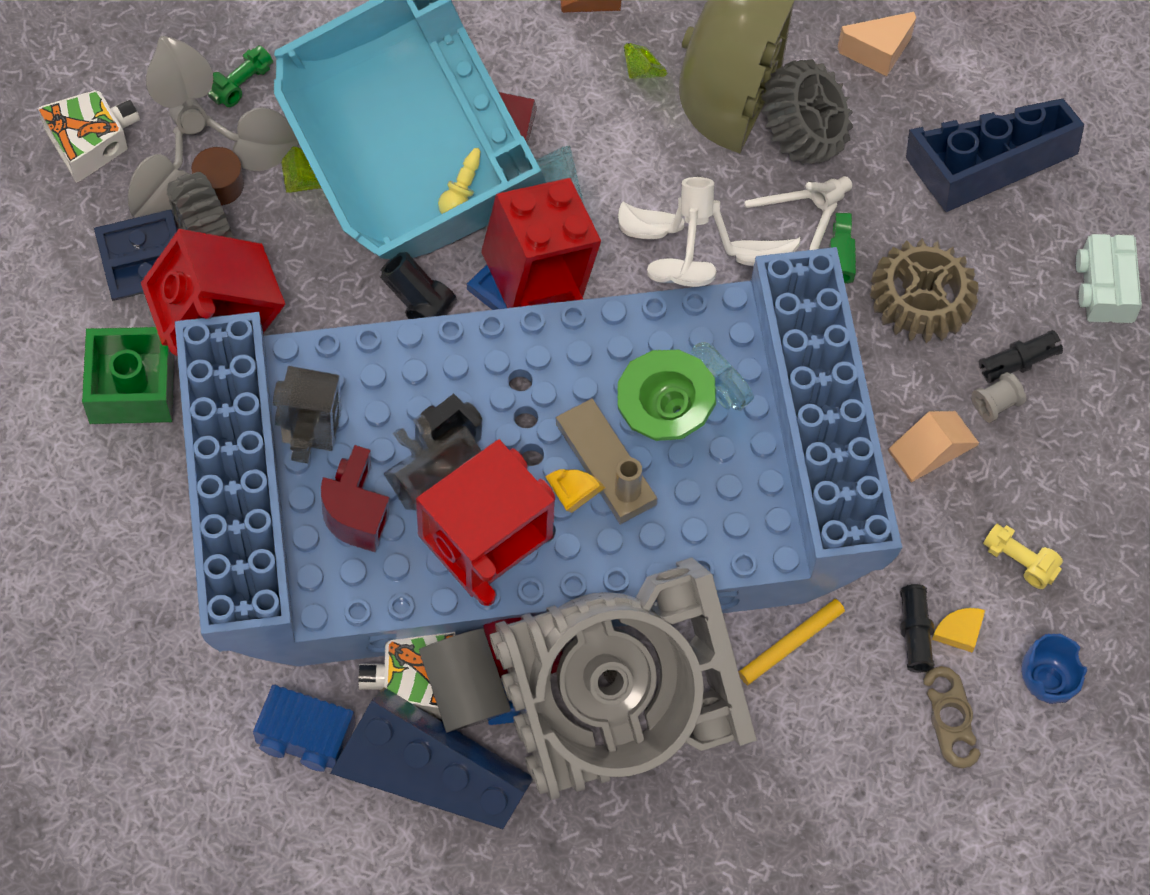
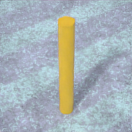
(791, 641)

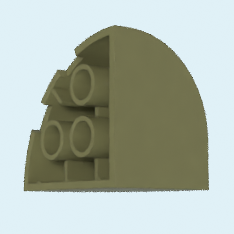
(727, 64)

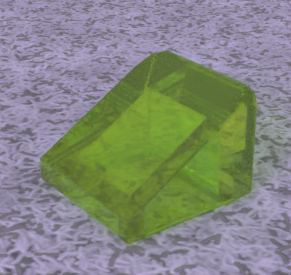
(298, 172)

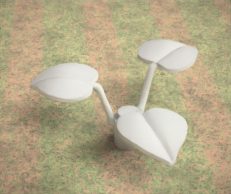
(697, 206)

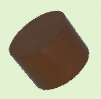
(222, 170)

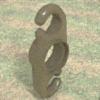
(949, 735)

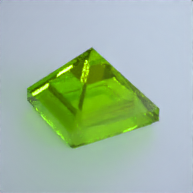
(642, 63)

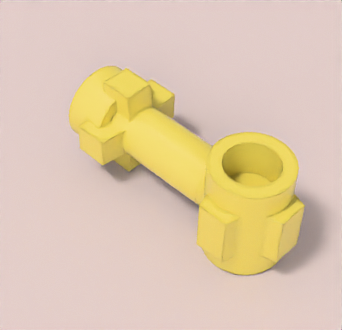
(1041, 567)

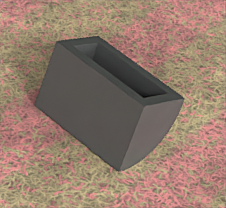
(464, 680)

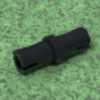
(1021, 356)
(917, 628)

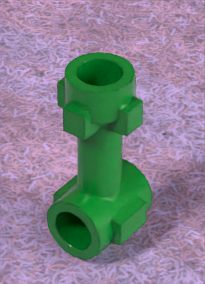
(226, 89)

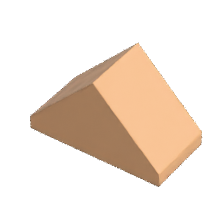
(877, 41)
(932, 443)

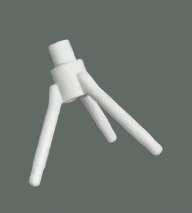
(824, 196)

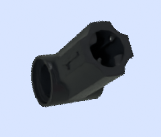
(416, 289)

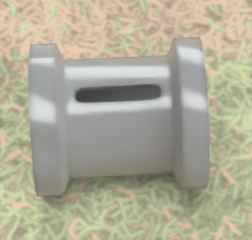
(998, 397)

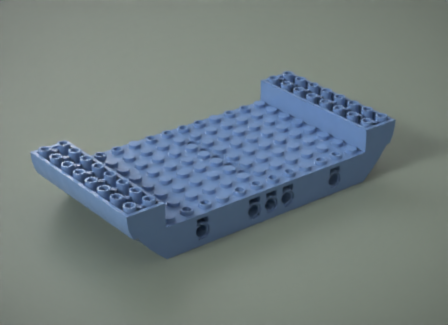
(762, 496)

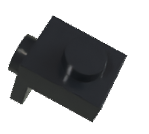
(451, 414)

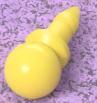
(459, 191)

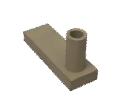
(607, 460)

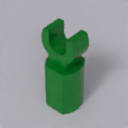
(845, 245)

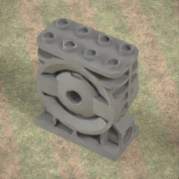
(565, 752)

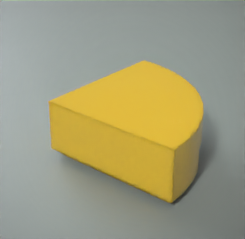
(574, 487)
(960, 628)

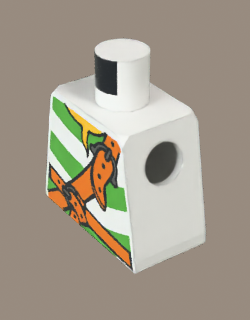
(87, 131)
(404, 672)

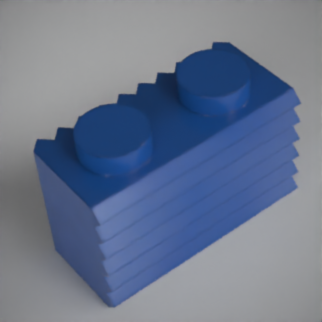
(303, 728)

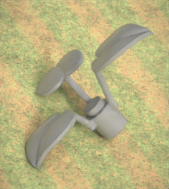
(174, 81)

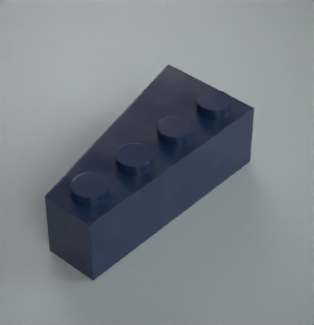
(993, 152)
(414, 757)

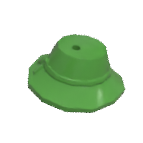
(658, 387)

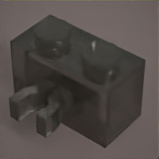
(308, 410)
(431, 462)

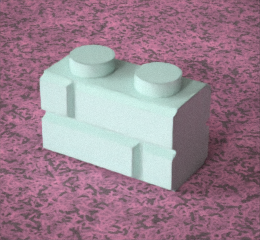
(1110, 278)

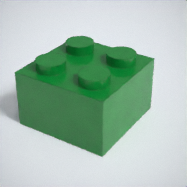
(127, 376)

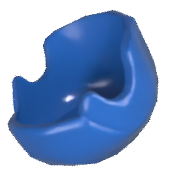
(1053, 669)

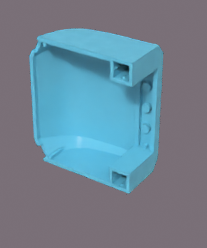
(390, 113)

